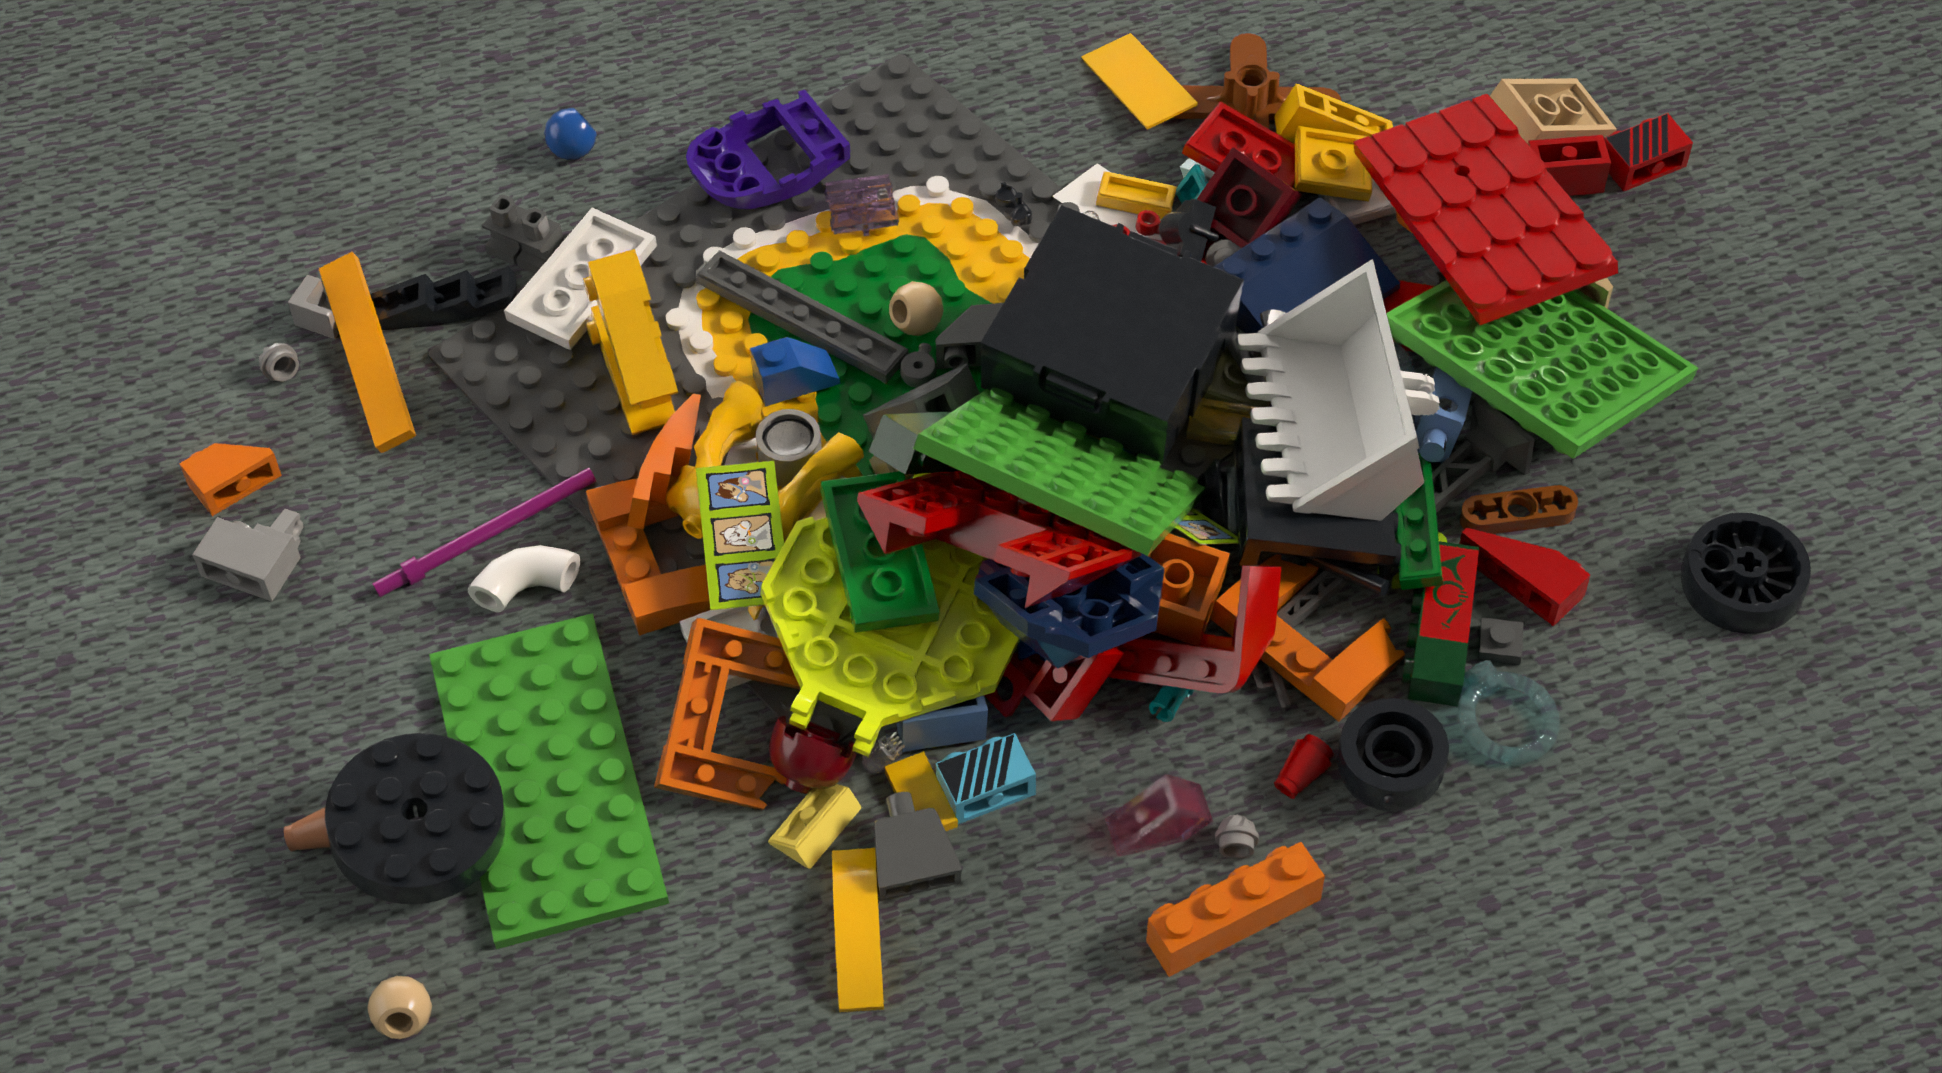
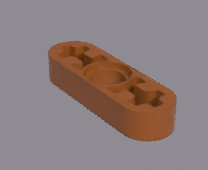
(1528, 498)

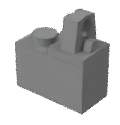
(248, 557)

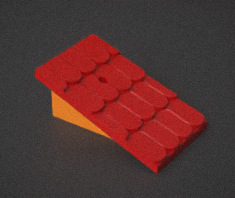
(1485, 208)

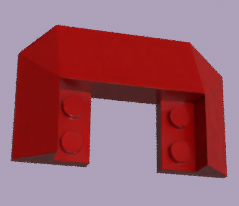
(996, 526)

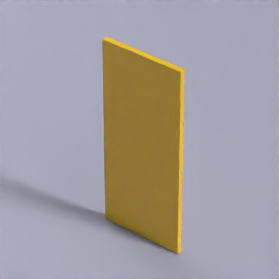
(1139, 81)

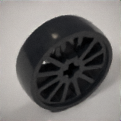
(1745, 573)

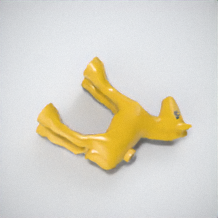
(736, 423)

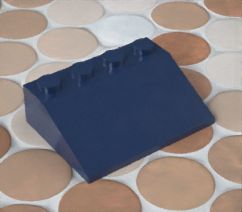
(1299, 262)

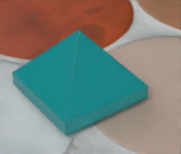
(1192, 184)

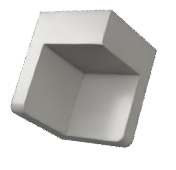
(312, 309)

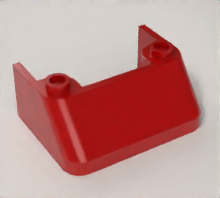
(1219, 661)

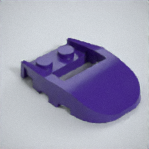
(736, 176)

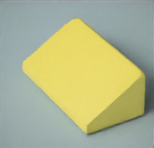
(815, 824)

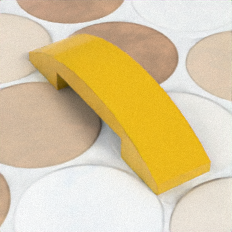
(857, 930)

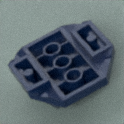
(1081, 622)

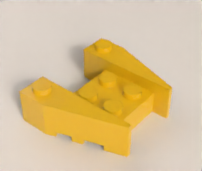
(630, 340)

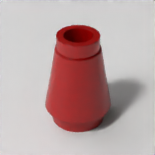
(1304, 764)

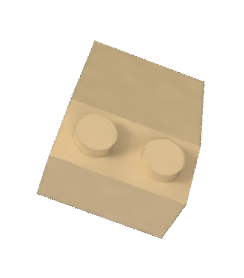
(1551, 108)

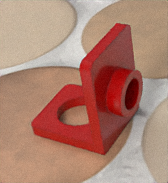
(1021, 675)

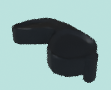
(1010, 198)

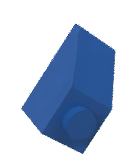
(790, 369)

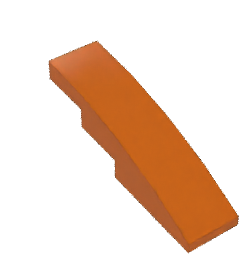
(665, 458)

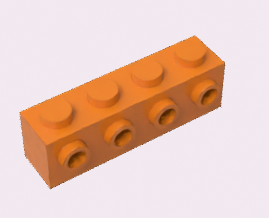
(1234, 908)

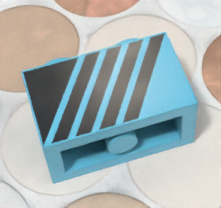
(986, 777)

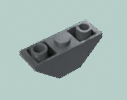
(961, 340)
(937, 395)

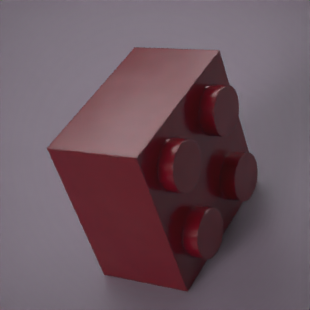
(1247, 198)

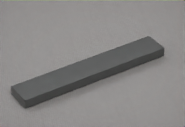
(802, 316)

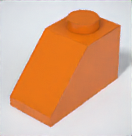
(228, 473)

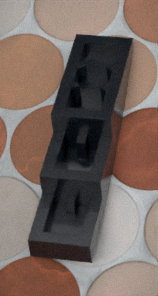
(448, 300)

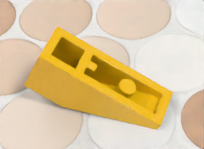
(1319, 111)

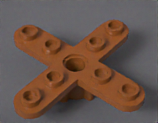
(1246, 86)

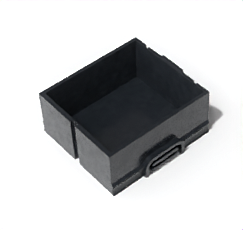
(1112, 333)

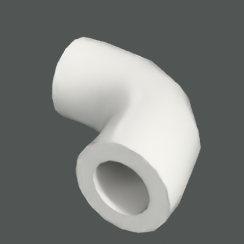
(521, 570)

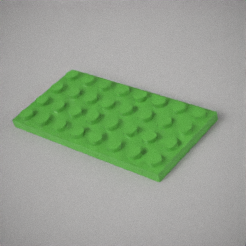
(571, 798)

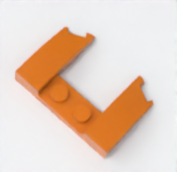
(651, 597)
(1330, 683)
(687, 759)

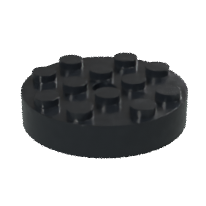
(422, 858)

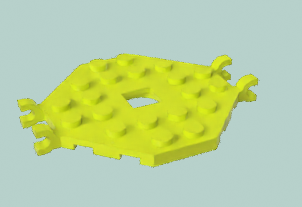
(889, 670)

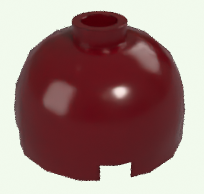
(809, 756)

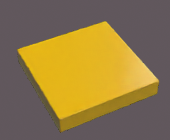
(1329, 166)

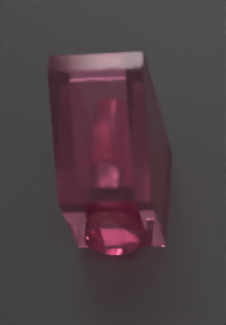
(1159, 816)

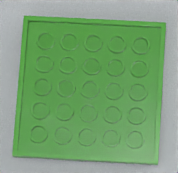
(1553, 367)
(1062, 469)

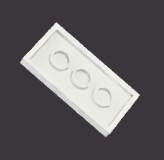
(555, 297)

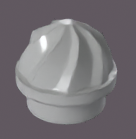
(279, 362)
(1236, 837)

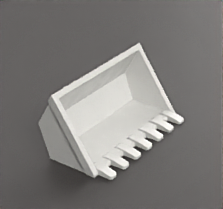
(1338, 403)

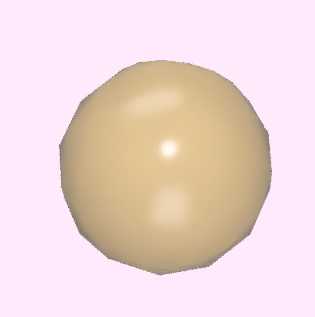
(916, 308)
(397, 1004)

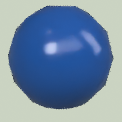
(569, 134)

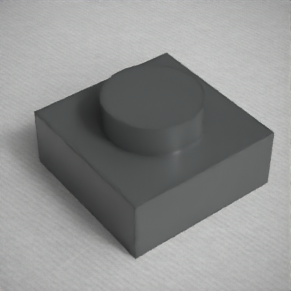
(1500, 641)

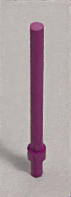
(414, 569)

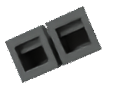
(521, 234)

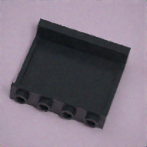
(1279, 529)

